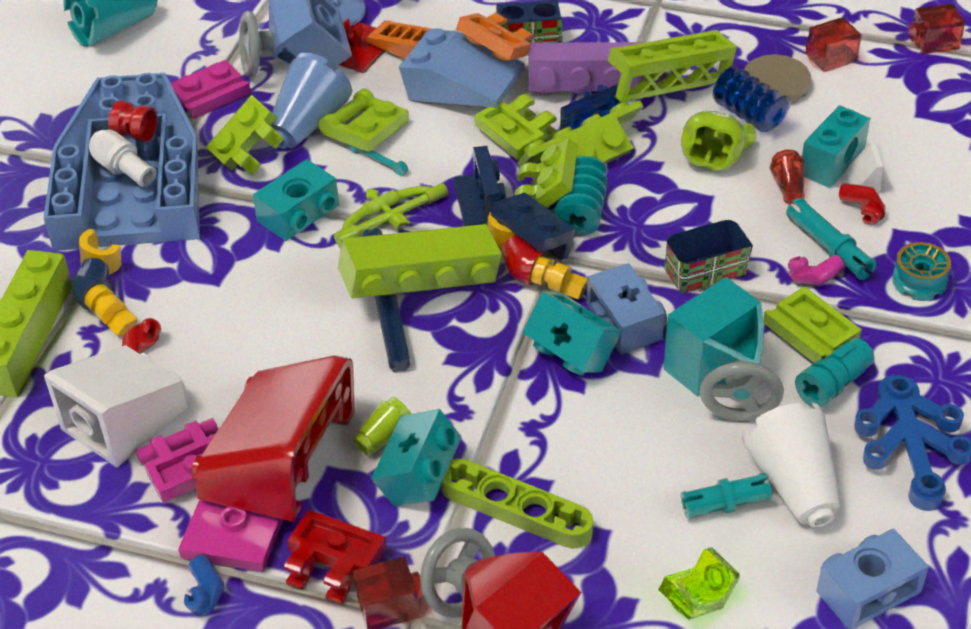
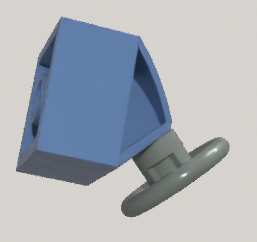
(293, 30)

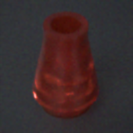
(788, 172)

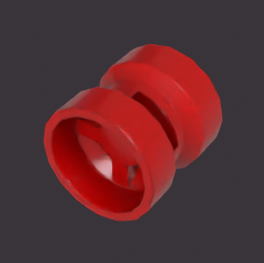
(133, 121)

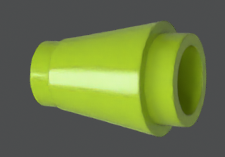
(380, 426)

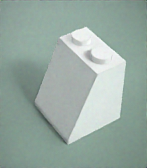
(115, 401)

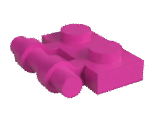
(171, 458)

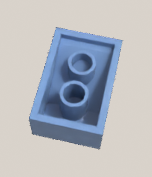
(455, 71)

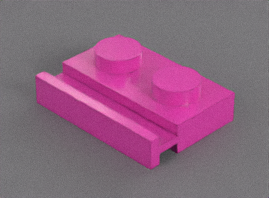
(210, 88)

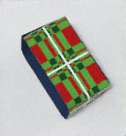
(536, 17)
(722, 253)

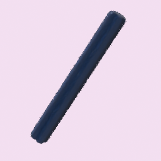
(391, 325)

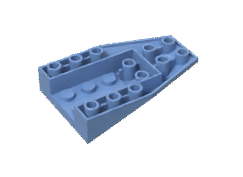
(119, 210)

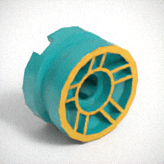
(921, 270)

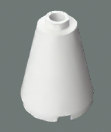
(797, 458)

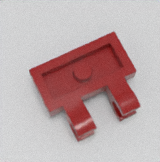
(332, 544)

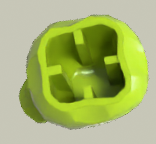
(715, 139)

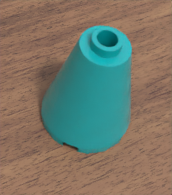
(105, 17)

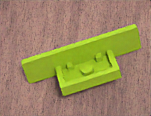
(596, 137)

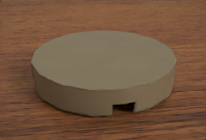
(781, 73)

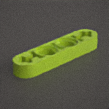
(519, 497)

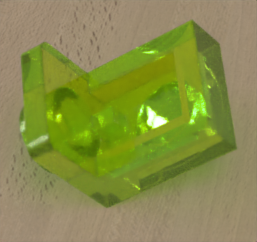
(702, 587)

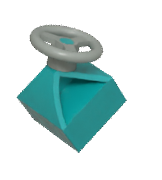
(717, 351)

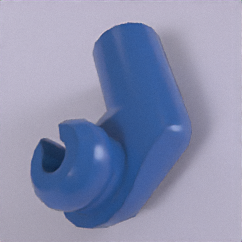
(209, 586)

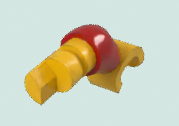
(531, 266)

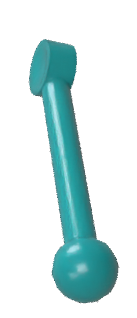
(399, 167)

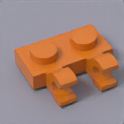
(489, 33)

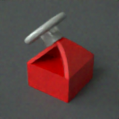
(497, 590)

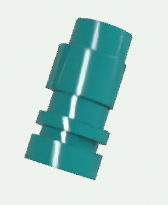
(829, 376)

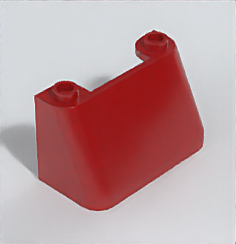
(272, 434)

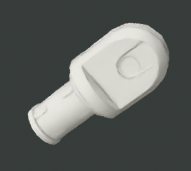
(120, 157)

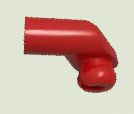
(868, 198)
(142, 335)

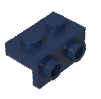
(479, 191)
(535, 224)

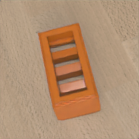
(407, 38)

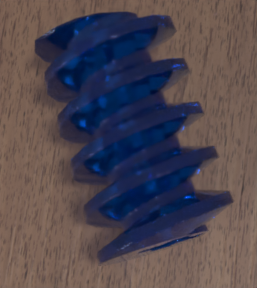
(750, 99)

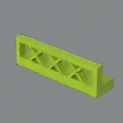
(672, 55)

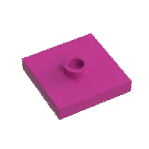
(230, 536)

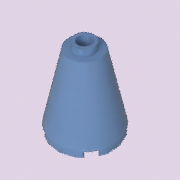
(307, 96)

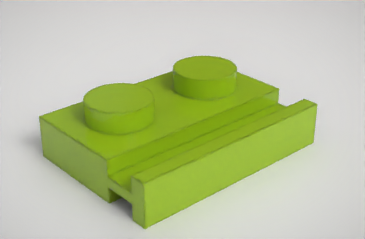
(810, 324)

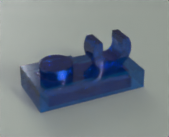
(598, 103)

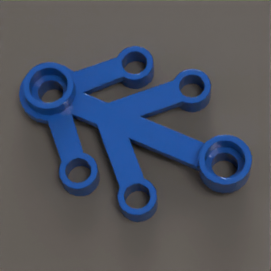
(902, 397)

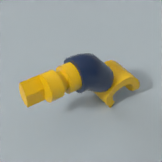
(92, 285)

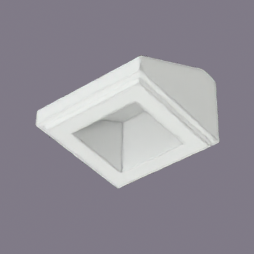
(866, 168)

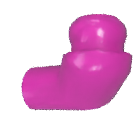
(817, 275)

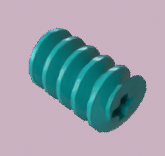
(585, 201)

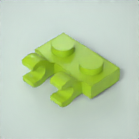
(514, 125)
(242, 133)
(552, 176)

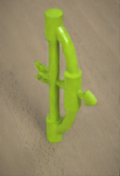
(383, 202)

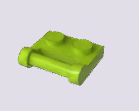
(368, 129)

